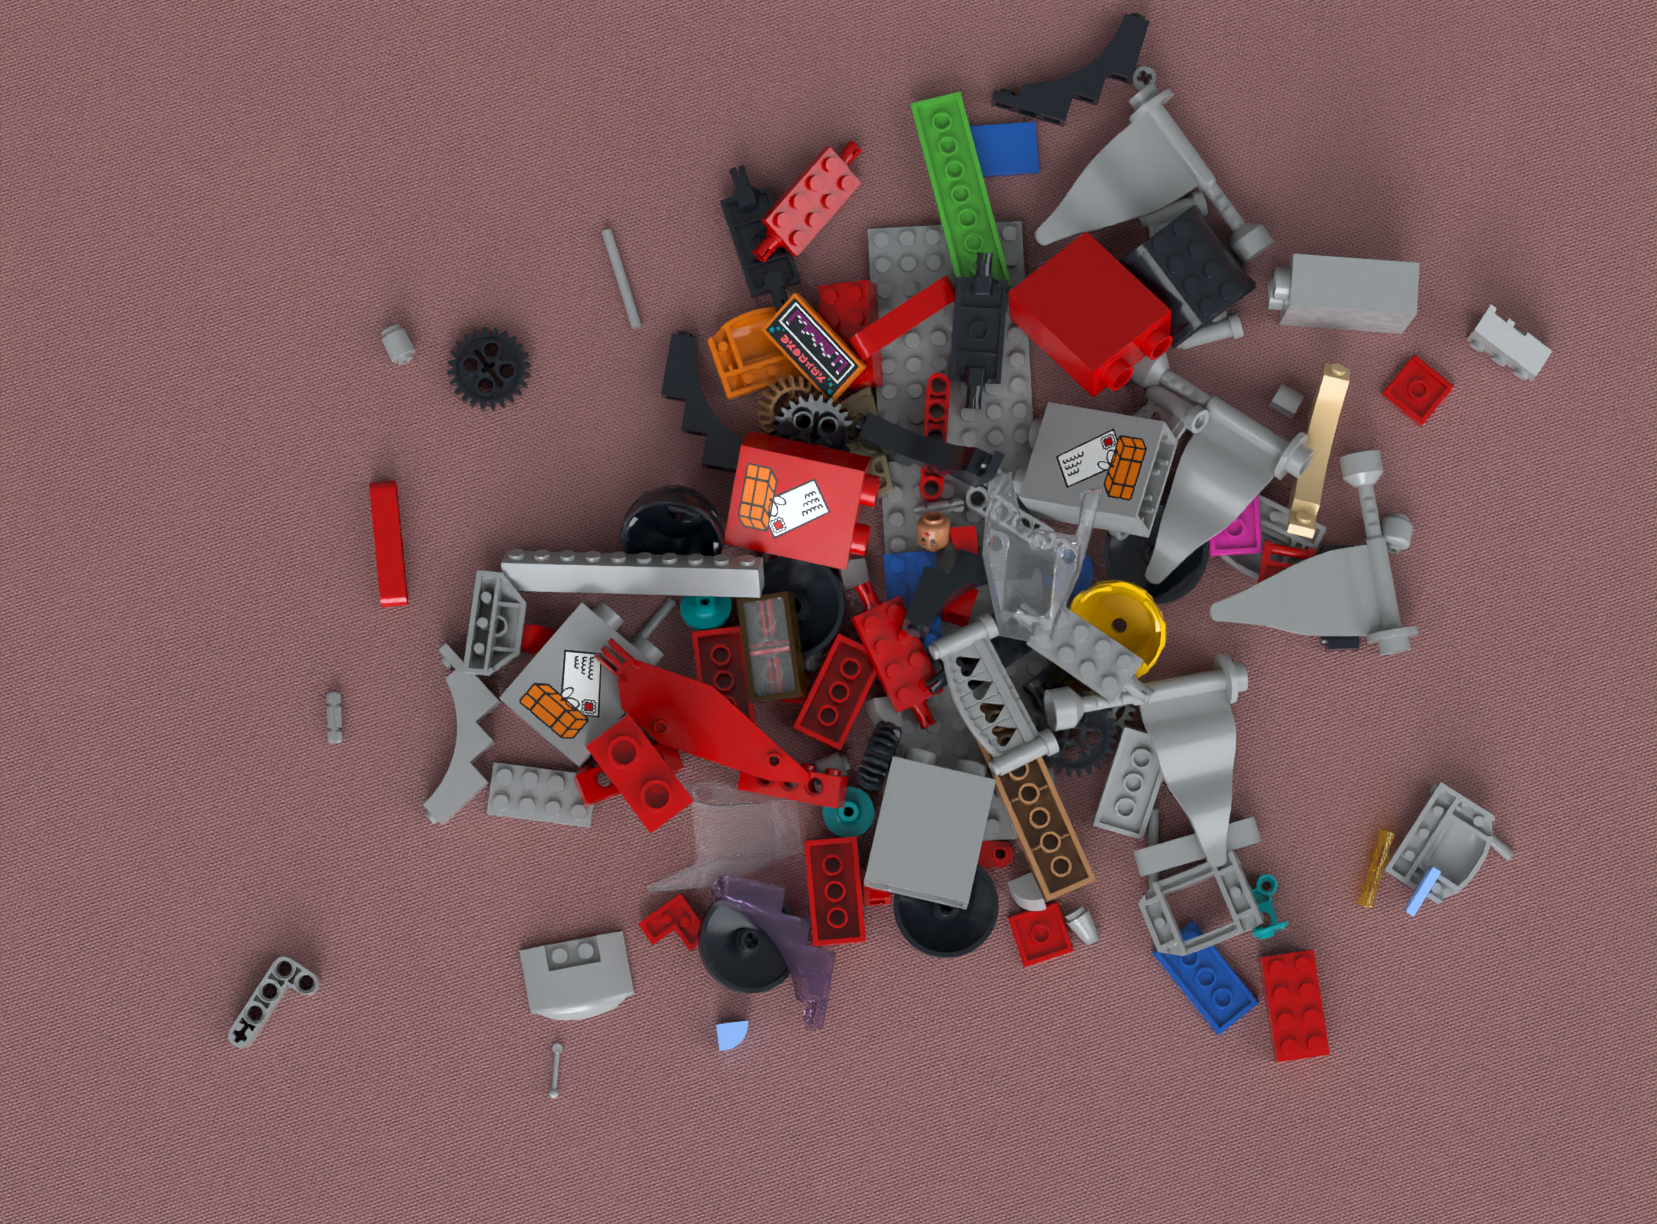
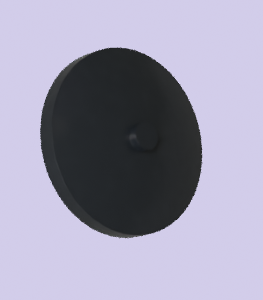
(1131, 556)
(818, 599)
(948, 930)
(740, 951)

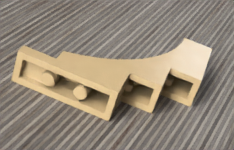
(1322, 423)

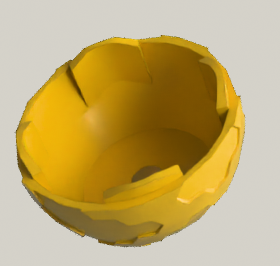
(1132, 603)

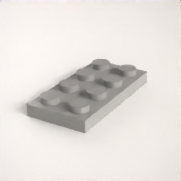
(1129, 786)
(537, 795)

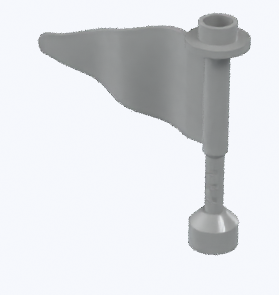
(1143, 173)
(1217, 471)
(1337, 590)
(1191, 736)

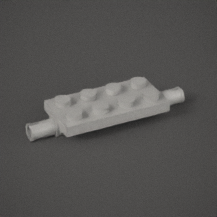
(1094, 658)

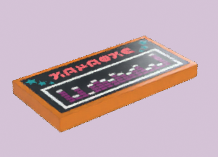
(813, 347)

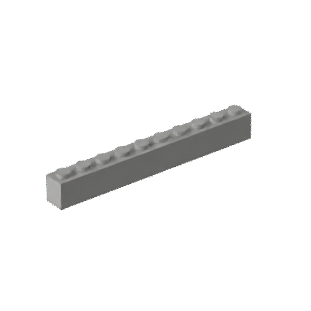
(634, 573)

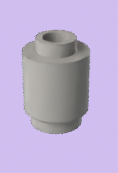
(397, 344)
(832, 761)

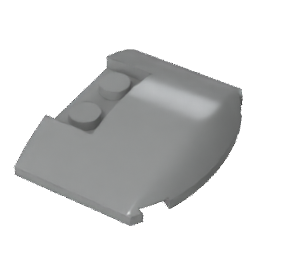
(1274, 528)
(1447, 835)
(577, 977)

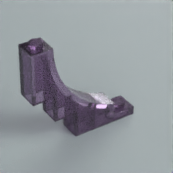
(809, 966)

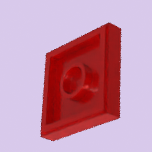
(1417, 390)
(1040, 934)

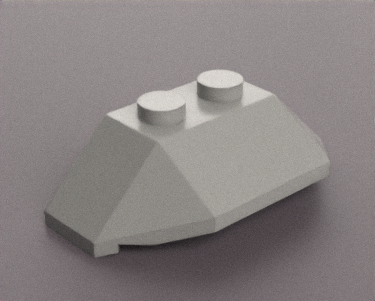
(494, 624)

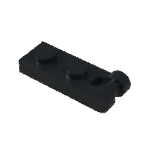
(1050, 678)

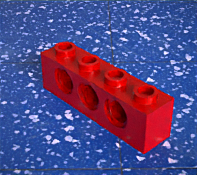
(592, 792)
(831, 795)

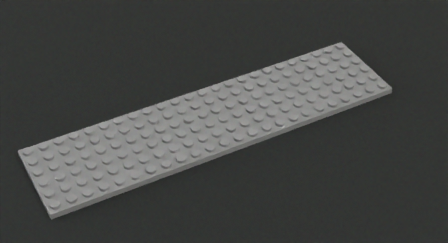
(901, 266)

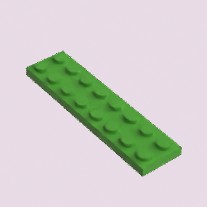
(958, 184)

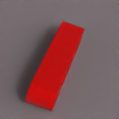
(903, 318)
(934, 424)
(388, 543)

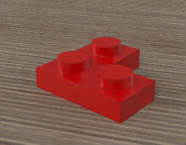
(673, 916)

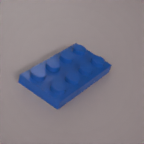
(902, 578)

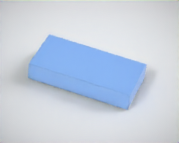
(1422, 890)

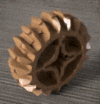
(783, 387)

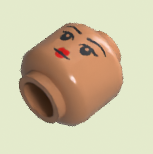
(933, 531)

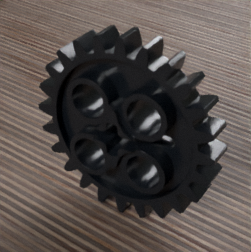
(470, 382)
(835, 436)
(1094, 720)

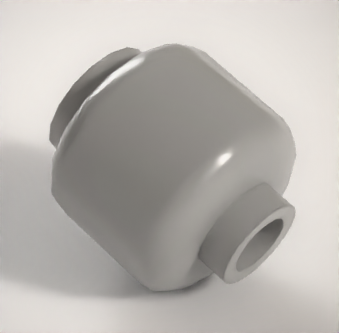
(1397, 532)

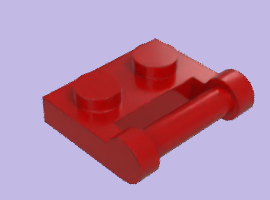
(1269, 568)

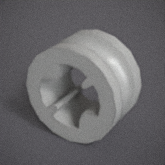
(1147, 72)

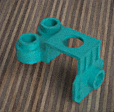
(1264, 903)

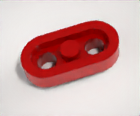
(987, 855)

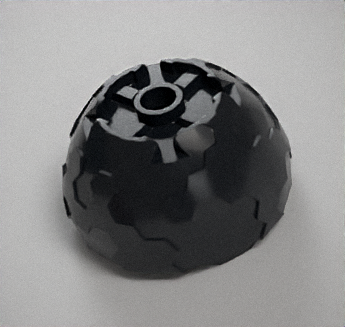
(657, 530)

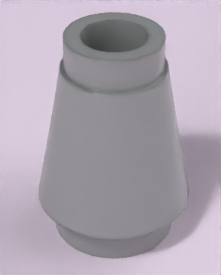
(1082, 924)

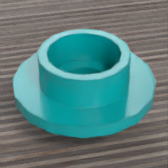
(705, 611)
(855, 824)

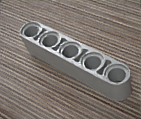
(1188, 848)

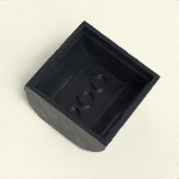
(1189, 273)

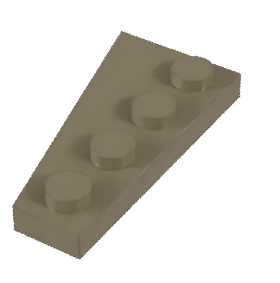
(859, 406)

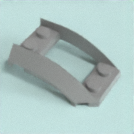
(1234, 890)

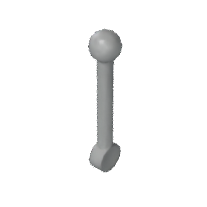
(557, 1049)

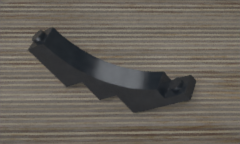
(1053, 99)
(683, 385)
(939, 457)
(939, 590)

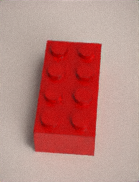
(848, 310)
(722, 665)
(837, 694)
(834, 891)
(1293, 1006)

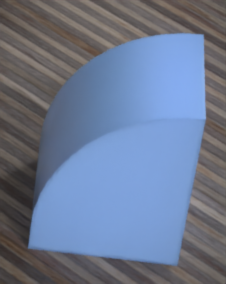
(731, 1034)

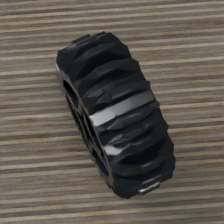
(879, 755)

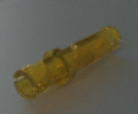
(1384, 838)

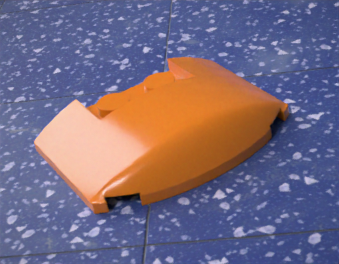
(747, 356)

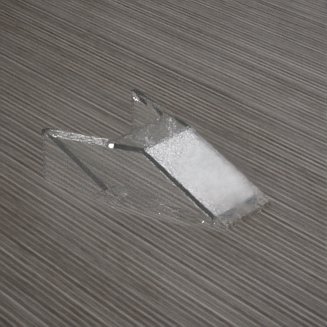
(1031, 568)
(734, 835)

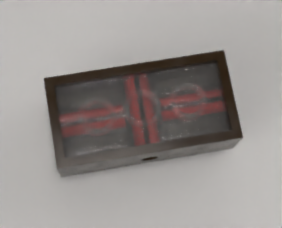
(772, 647)

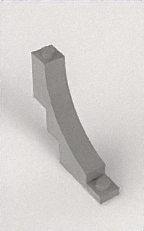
(472, 704)

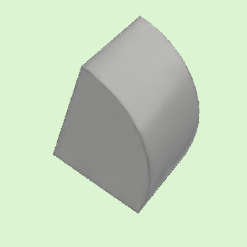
(1286, 401)
(854, 575)
(881, 709)
(1027, 893)

